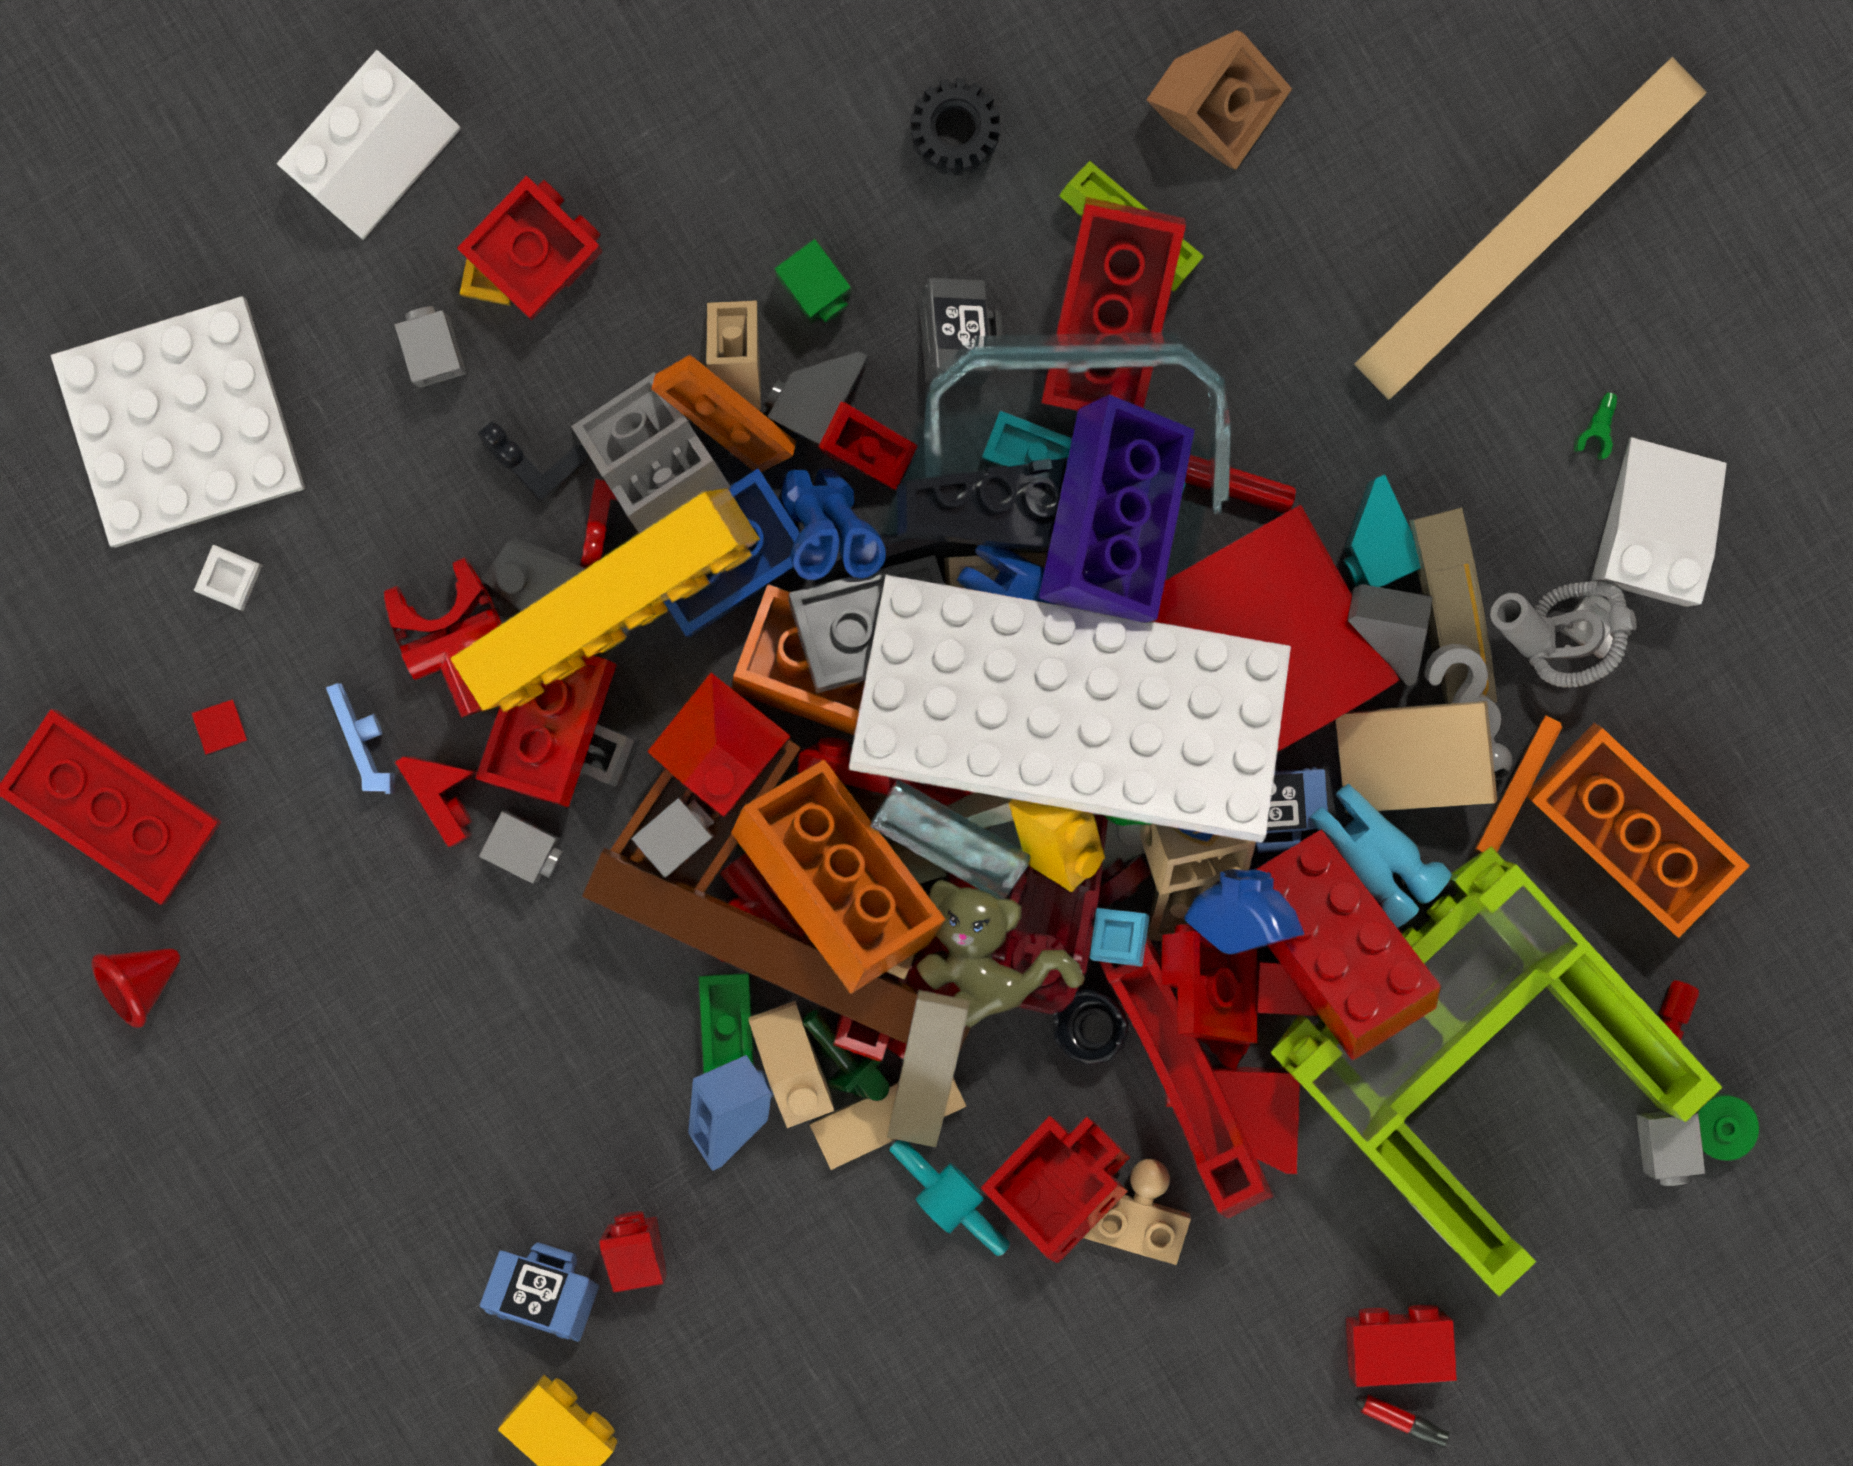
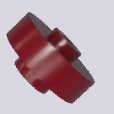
(1121, 880)

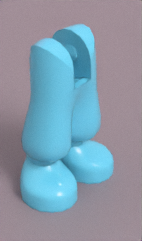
(1376, 851)

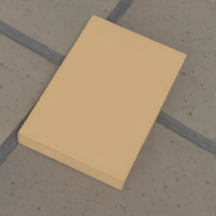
(1418, 755)

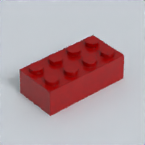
(1114, 286)
(1352, 955)

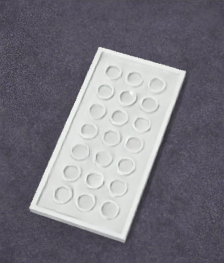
(1072, 708)

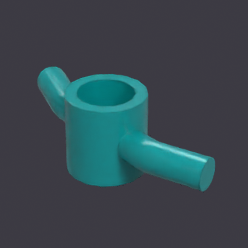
(950, 1198)

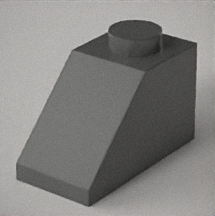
(813, 395)

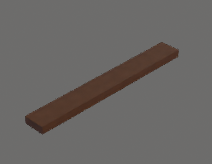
(747, 943)

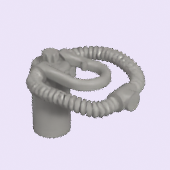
(1535, 633)

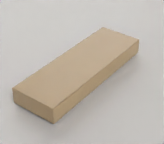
(864, 1126)

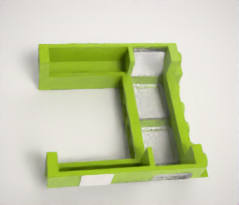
(1491, 956)

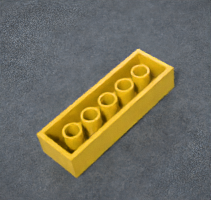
(604, 599)

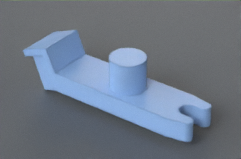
(357, 734)

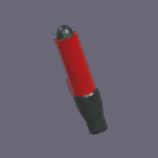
(1402, 1420)

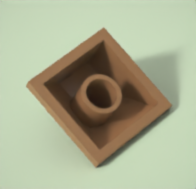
(1221, 96)

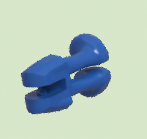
(818, 543)

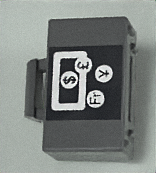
(951, 317)

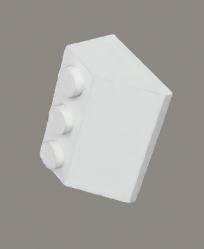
(369, 145)

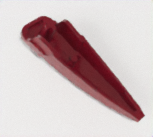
(1052, 921)

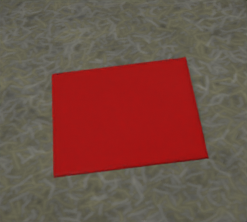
(219, 726)

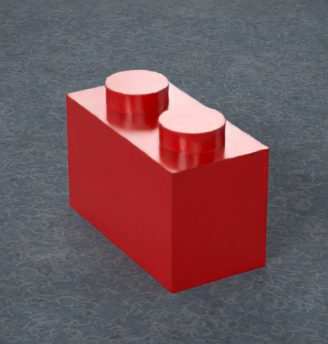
(1400, 1347)

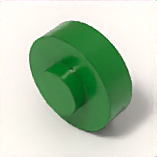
(1727, 1127)

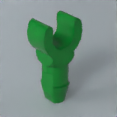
(1599, 426)

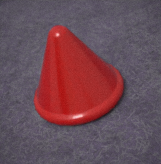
(134, 980)

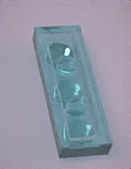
(950, 840)

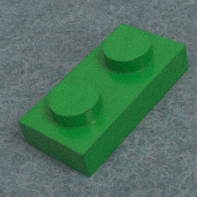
(724, 1018)

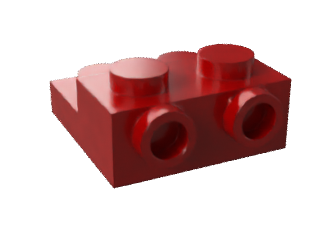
(531, 246)
(1213, 987)

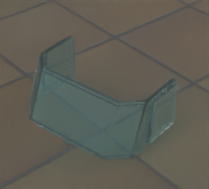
(1077, 354)

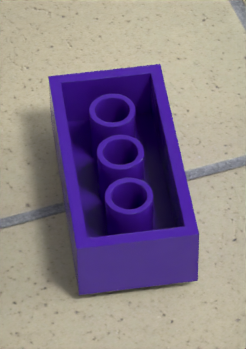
(1117, 511)

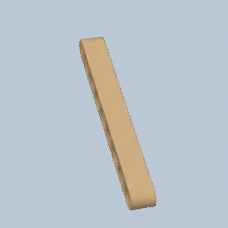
(1530, 228)

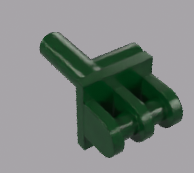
(856, 1072)

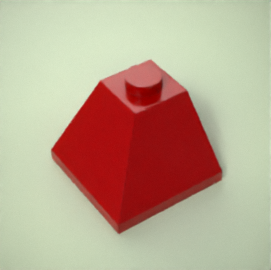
(718, 744)

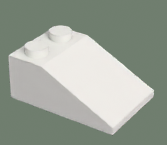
(1662, 524)

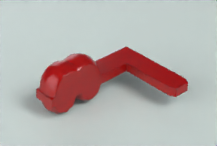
(596, 523)

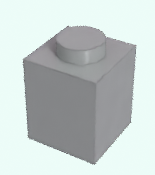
(430, 347)
(675, 835)
(522, 848)
(1670, 1147)

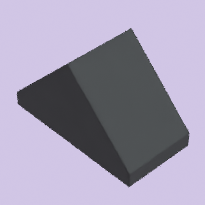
(1393, 625)
(609, 755)

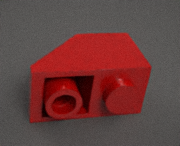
(633, 1252)

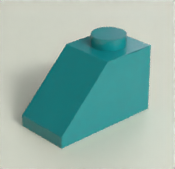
(1380, 539)

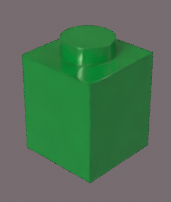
(814, 283)

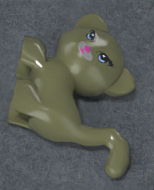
(971, 933)

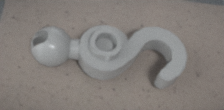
(1471, 691)

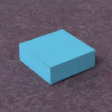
(1119, 937)

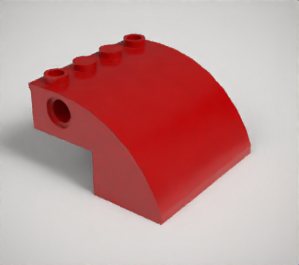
(1284, 592)

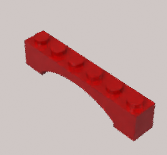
(1192, 1087)

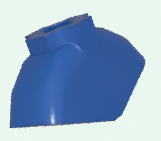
(1243, 912)

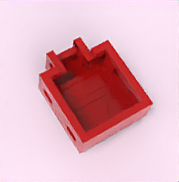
(1059, 1184)

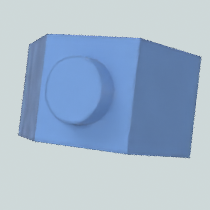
(728, 1109)

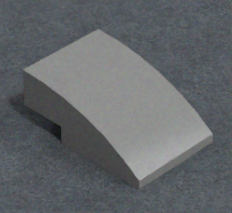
(647, 454)

